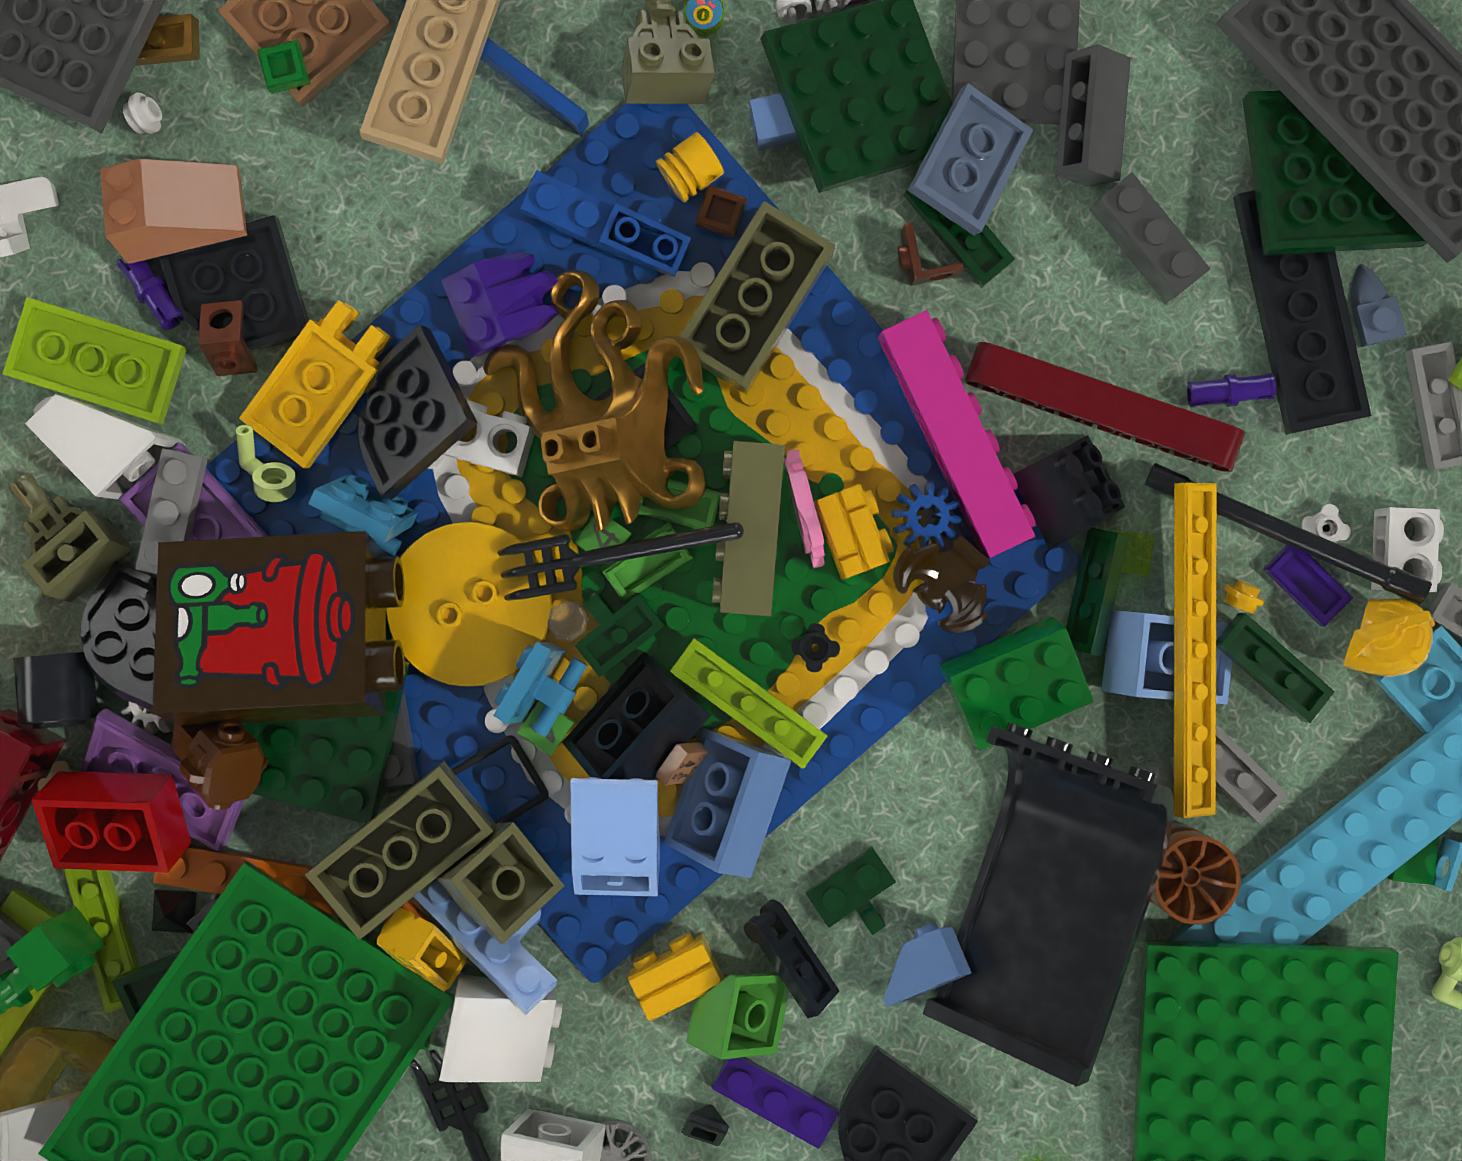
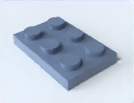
(970, 159)

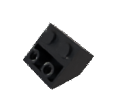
(1069, 491)

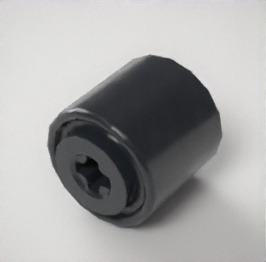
(54, 690)

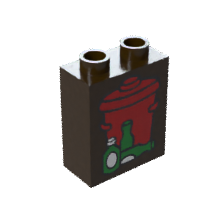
(275, 629)

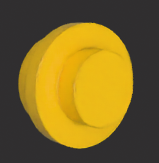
(1243, 596)

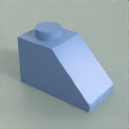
(926, 964)

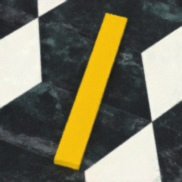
(1195, 649)

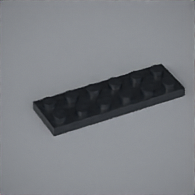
(1304, 330)

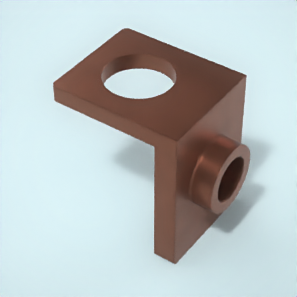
(909, 259)
(225, 346)

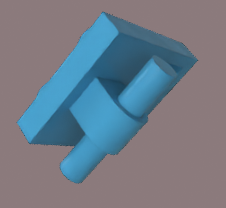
(357, 507)
(537, 683)

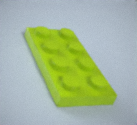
(94, 360)

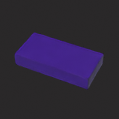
(1308, 584)

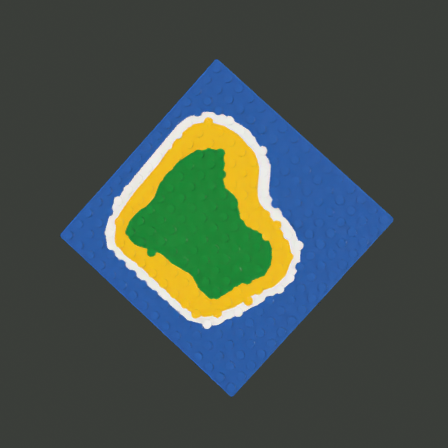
(818, 393)

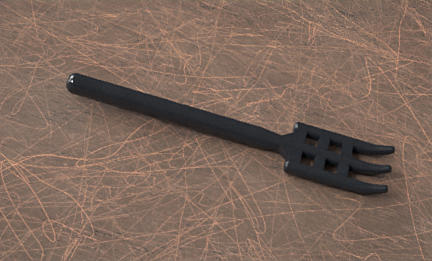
(571, 561)
(463, 1117)

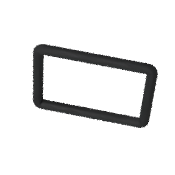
(526, 763)

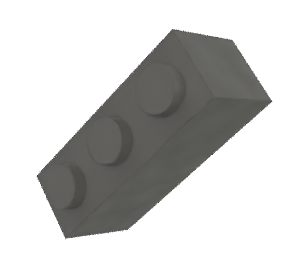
(1093, 116)
(1149, 238)

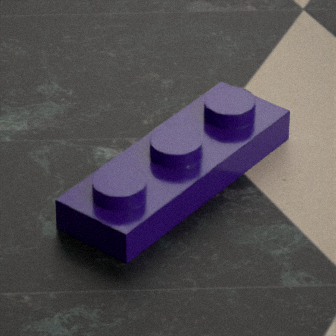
(776, 1100)

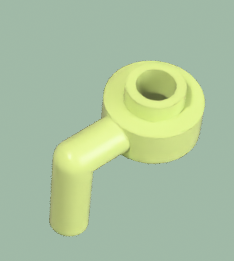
(271, 480)
(1451, 964)

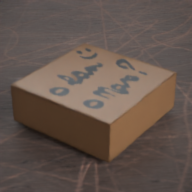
(681, 763)

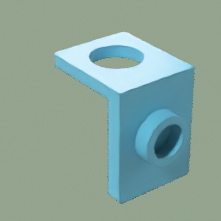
(1452, 850)

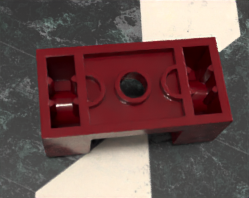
(24, 760)

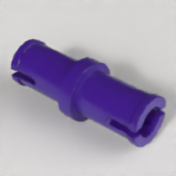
(153, 292)
(1231, 390)

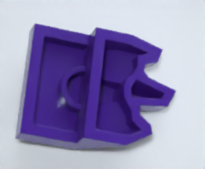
(499, 300)

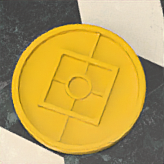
(456, 610)

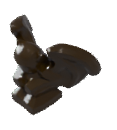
(948, 578)

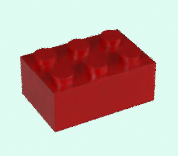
(112, 821)

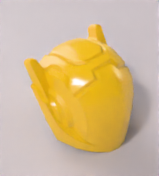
(1391, 638)

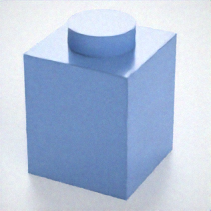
(771, 122)

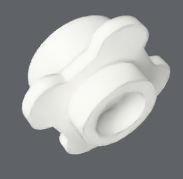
(1328, 516)

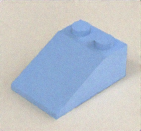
(1142, 657)

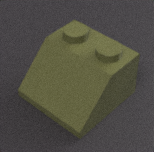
(501, 882)

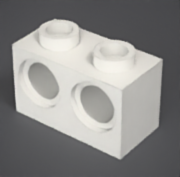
(484, 447)
(1395, 549)

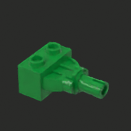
(49, 955)

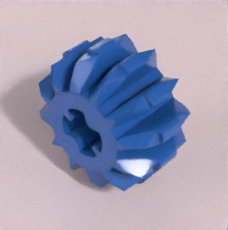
(922, 503)

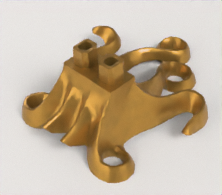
(611, 445)

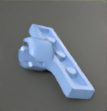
(504, 964)

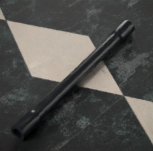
(1390, 578)

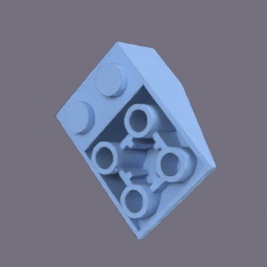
(615, 836)

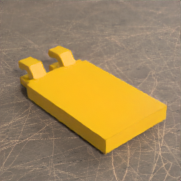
(315, 385)

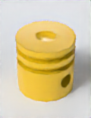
(690, 166)

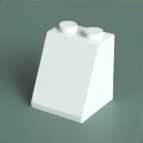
(97, 445)
(494, 1038)
(551, 1138)

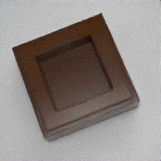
(721, 212)

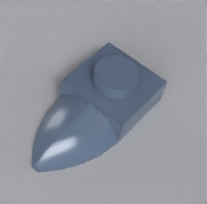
(1374, 311)

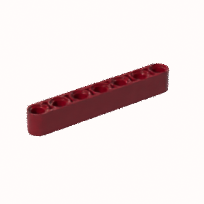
(1106, 405)

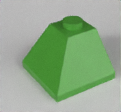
(740, 1016)

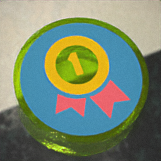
(704, 16)

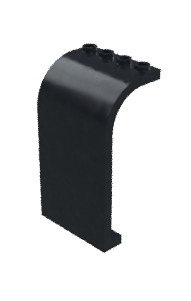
(1056, 904)

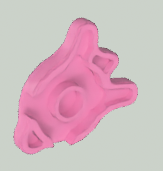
(804, 508)

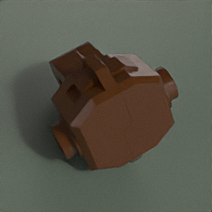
(219, 761)

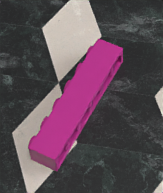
(956, 434)

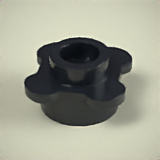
(803, 645)

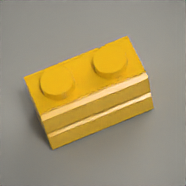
(852, 531)
(421, 948)
(674, 975)

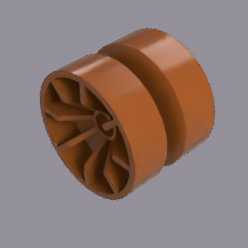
(1196, 877)

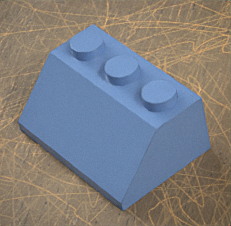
(728, 804)

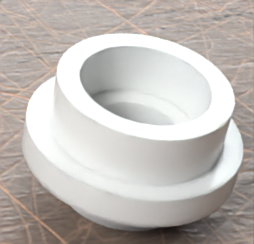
(142, 114)

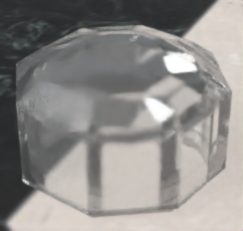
(568, 620)

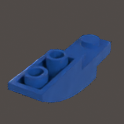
(605, 225)

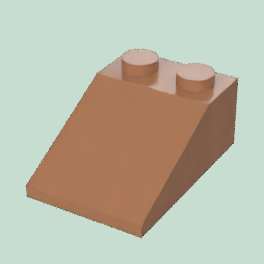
(170, 206)

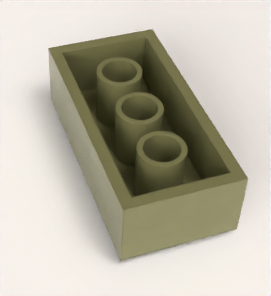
(756, 296)
(754, 502)
(401, 850)

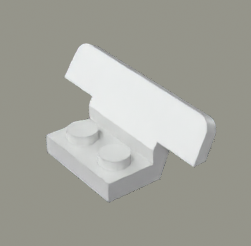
(17, 199)
(30, 1126)

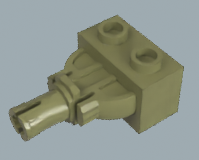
(666, 59)
(66, 542)

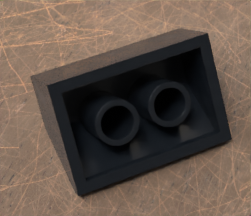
(636, 724)

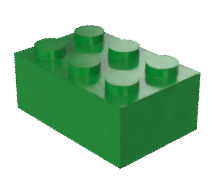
(1017, 681)

